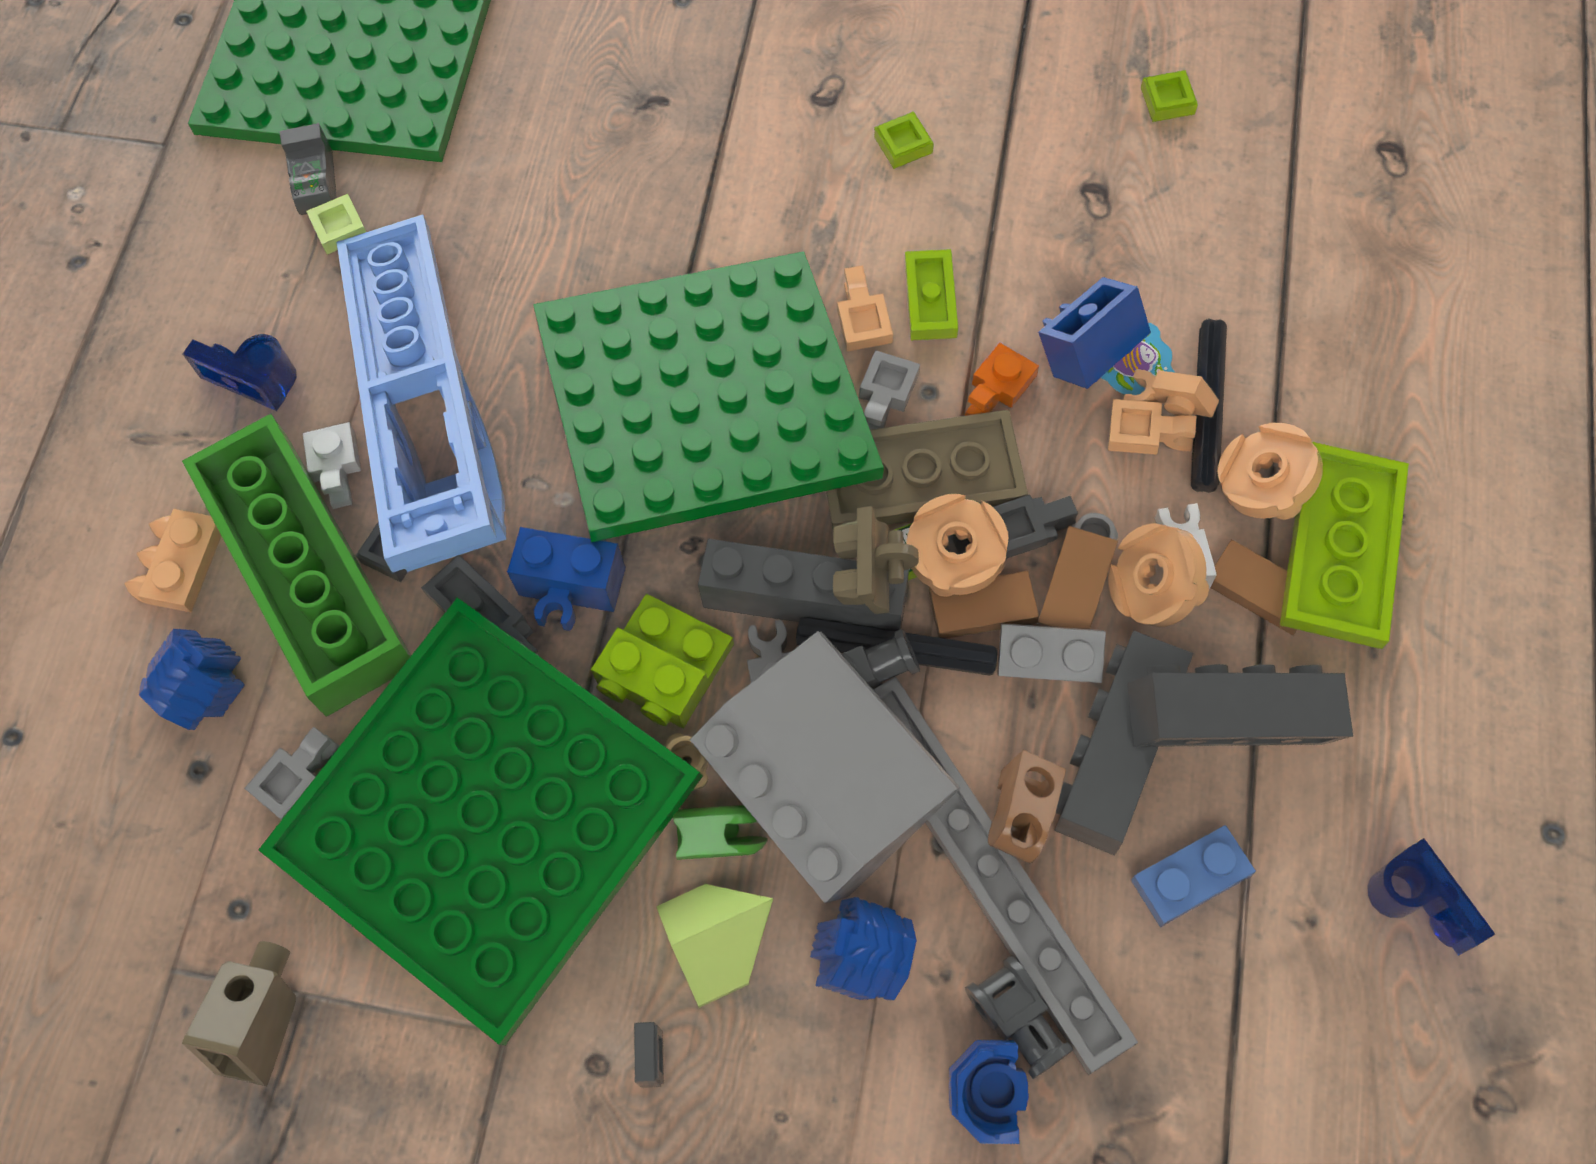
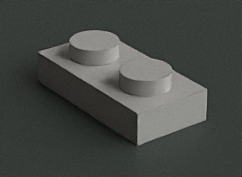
(1051, 653)

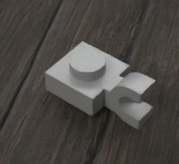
(887, 386)
(288, 775)

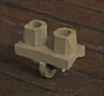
(879, 561)

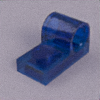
(256, 370)
(1434, 888)

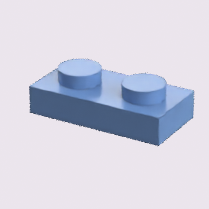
(1193, 875)

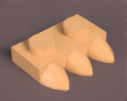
(178, 562)

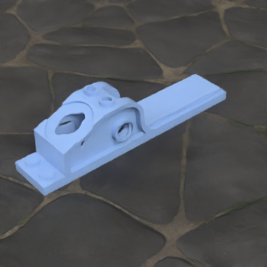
(400, 353)

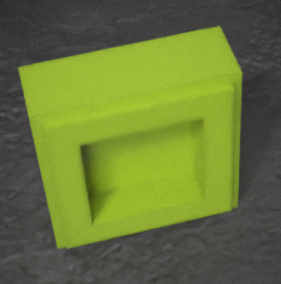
(1169, 96)
(903, 140)

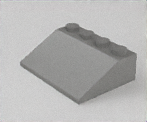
(824, 767)

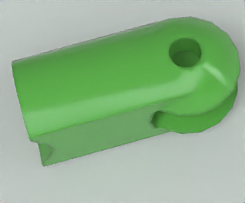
(713, 832)

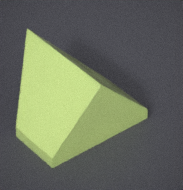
(715, 937)

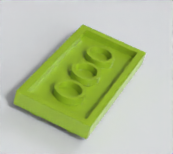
(1347, 549)

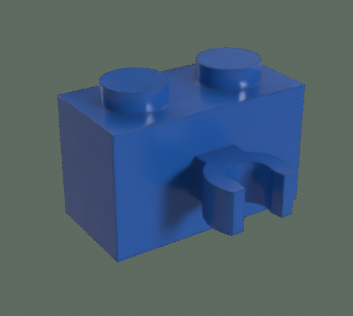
(1094, 332)
(565, 573)

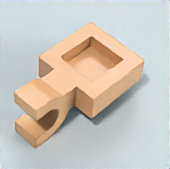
(862, 316)
(1179, 392)
(1140, 428)

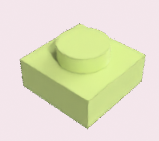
(335, 222)

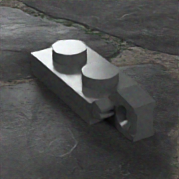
(1028, 524)
(463, 581)

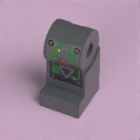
(309, 166)

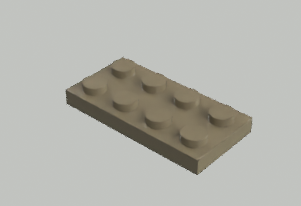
(934, 459)

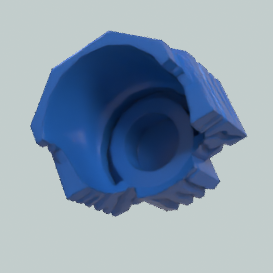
(191, 678)
(864, 951)
(989, 1091)

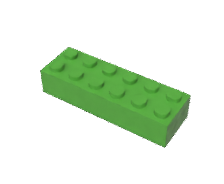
(298, 565)

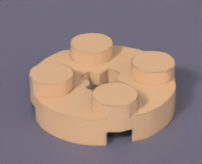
(1284, 492)
(952, 572)
(1182, 580)

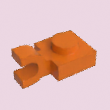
(1000, 378)

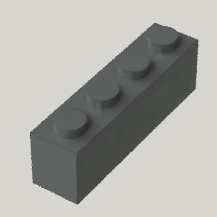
(786, 586)
(1238, 707)
(1110, 767)

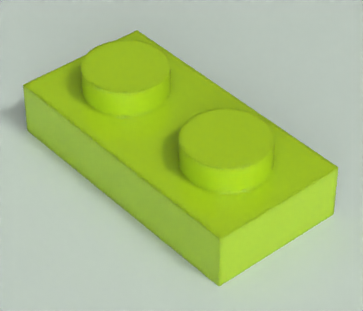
(931, 295)

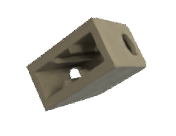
(244, 1017)

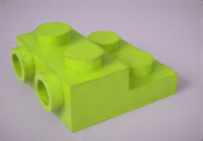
(661, 662)

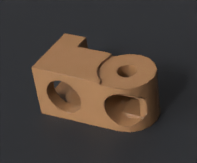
(1025, 806)

